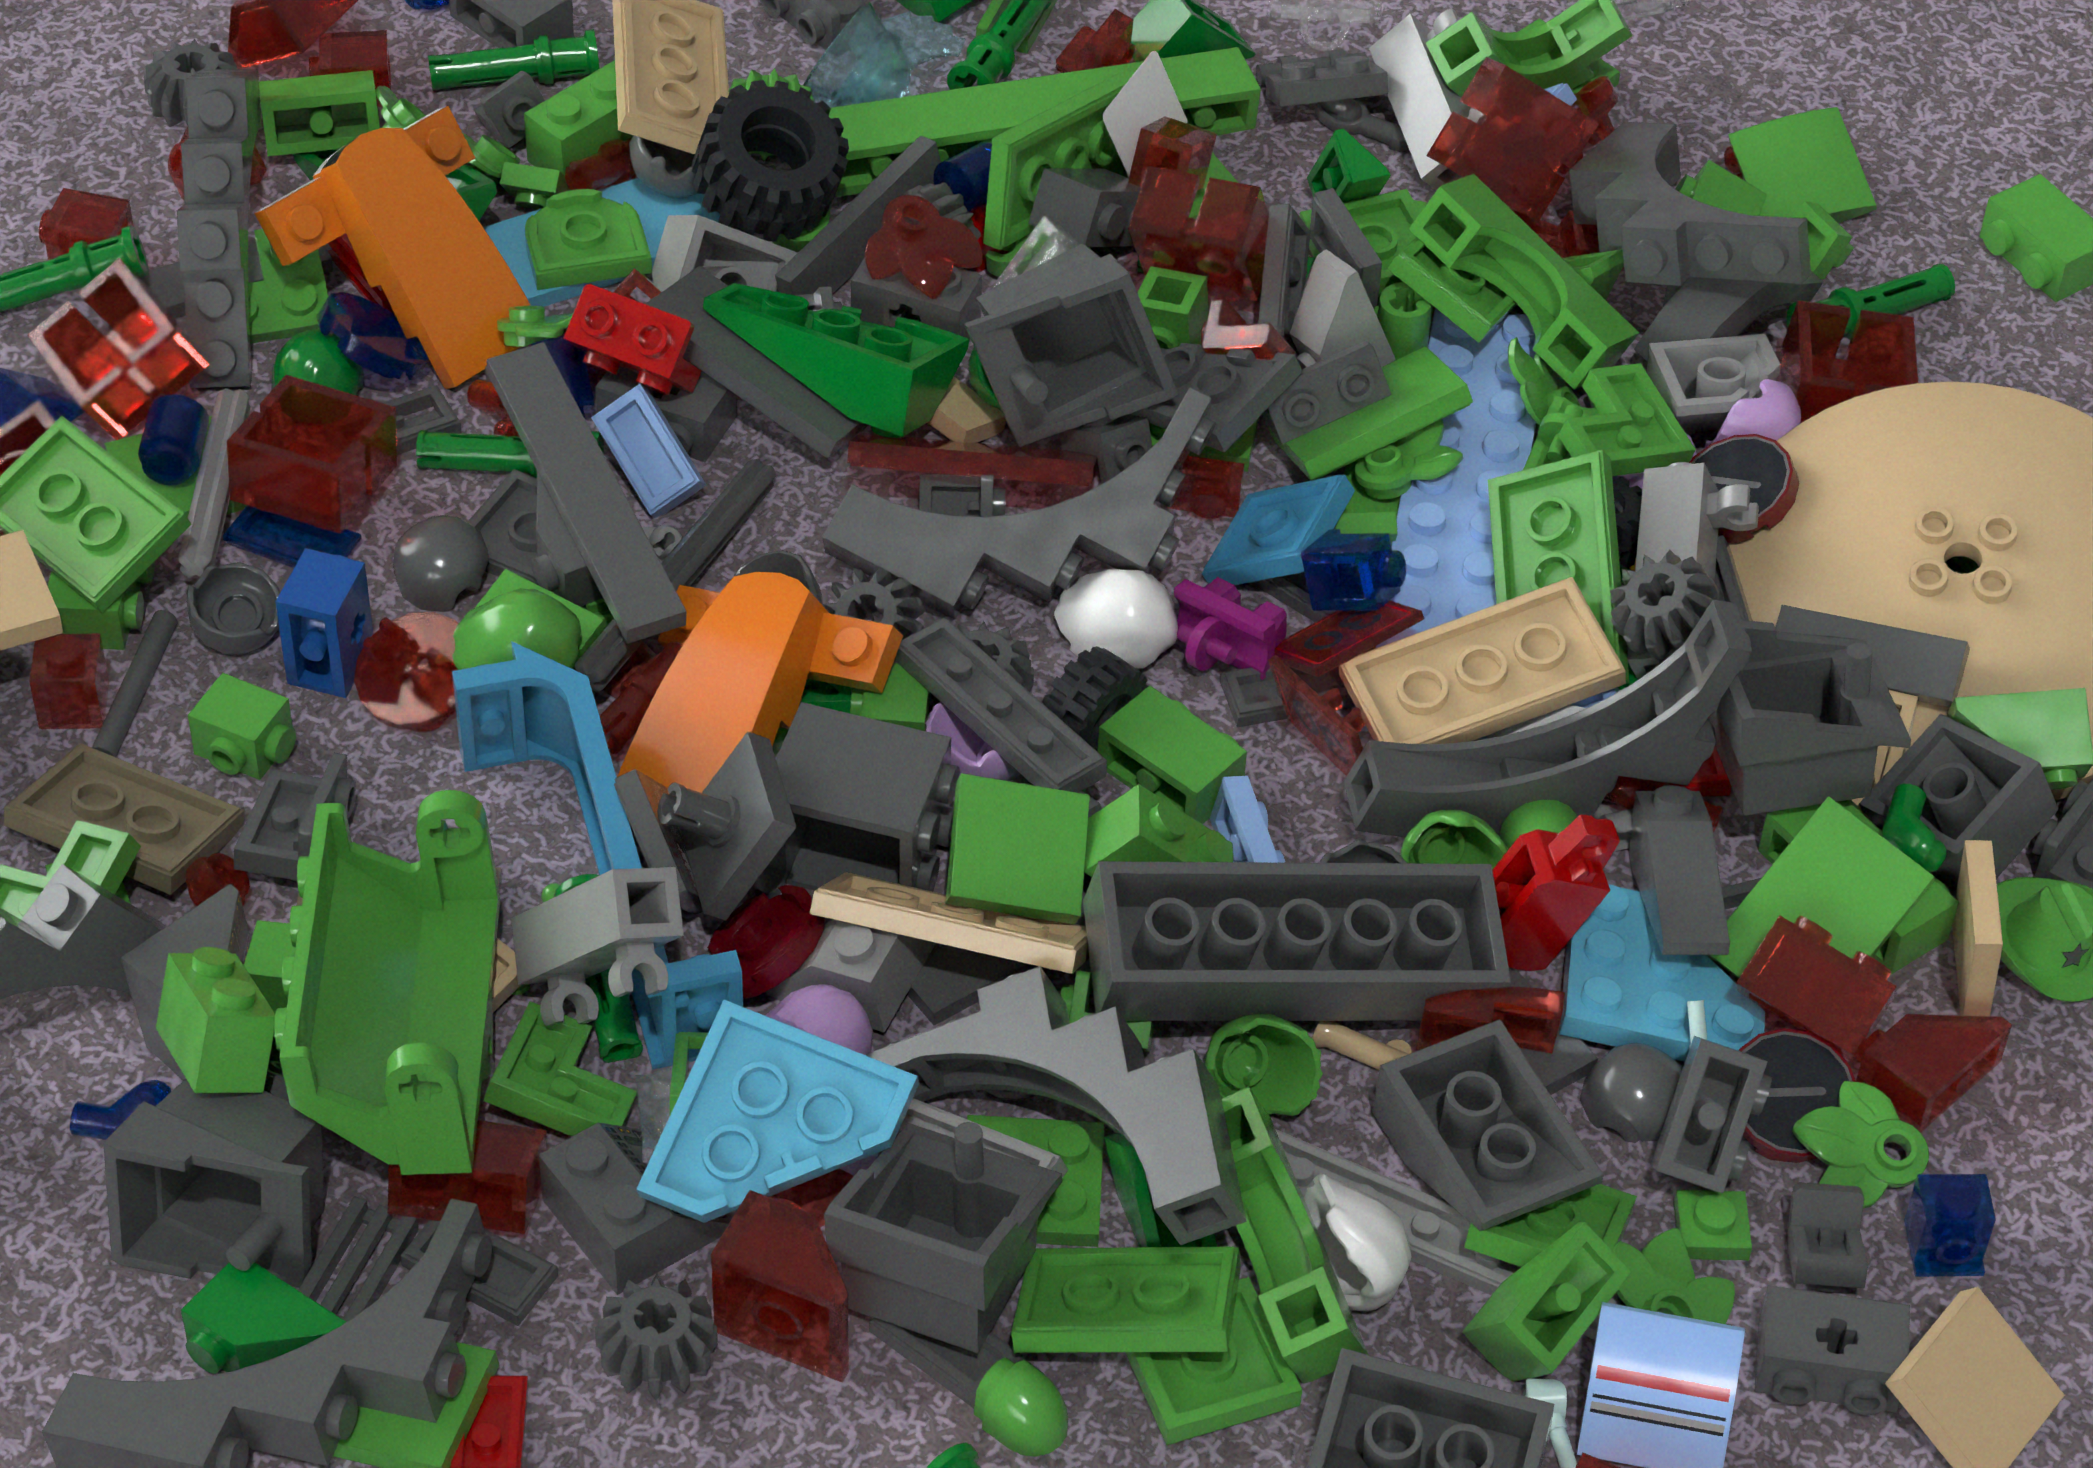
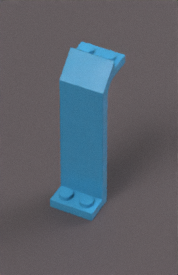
(549, 713)

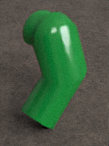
(1908, 832)

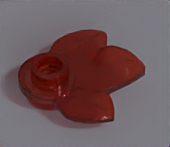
(923, 250)

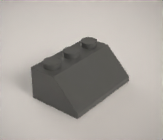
(1423, 1419)

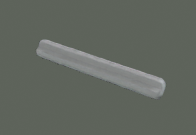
(211, 490)

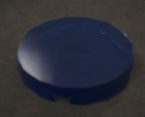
(371, 336)

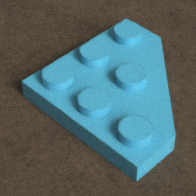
(1630, 993)
(769, 1115)

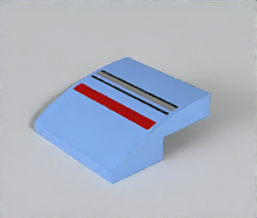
(1660, 1389)

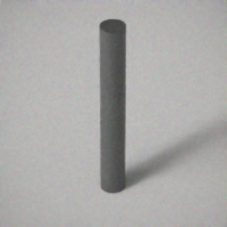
(135, 683)

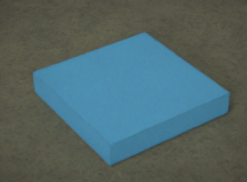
(1275, 529)

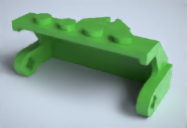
(394, 987)

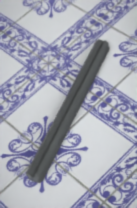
(685, 563)

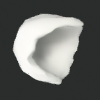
(1118, 612)
(1361, 1241)

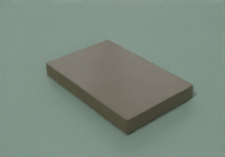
(161, 815)

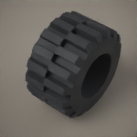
(782, 125)

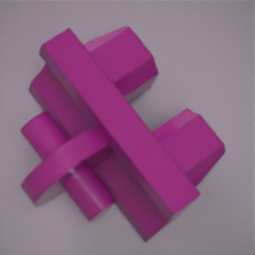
(1223, 630)

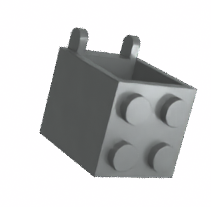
(862, 801)

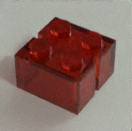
(1518, 140)
(1222, 242)
(1876, 358)
(130, 366)
(312, 453)

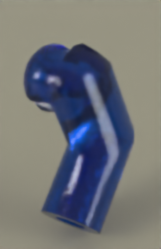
(101, 1120)

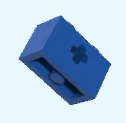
(324, 621)

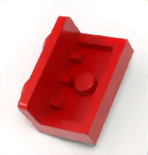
(633, 336)

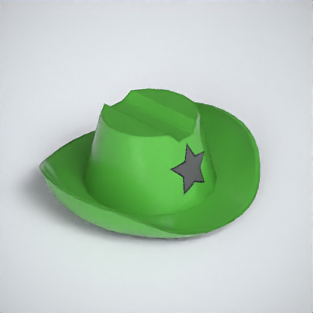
(2048, 935)

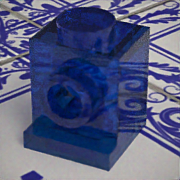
(1352, 571)
(1949, 1224)

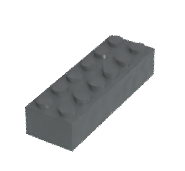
(1289, 939)

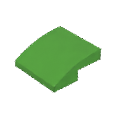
(1801, 161)

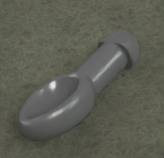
(1356, 119)

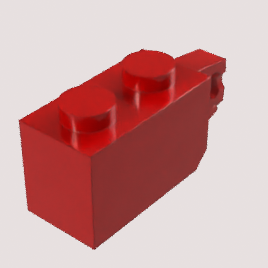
(1551, 887)

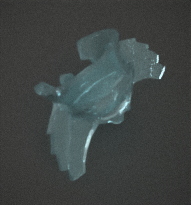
(875, 57)

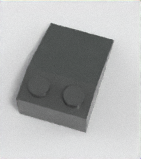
(1481, 1127)

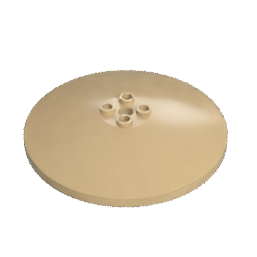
(1935, 476)

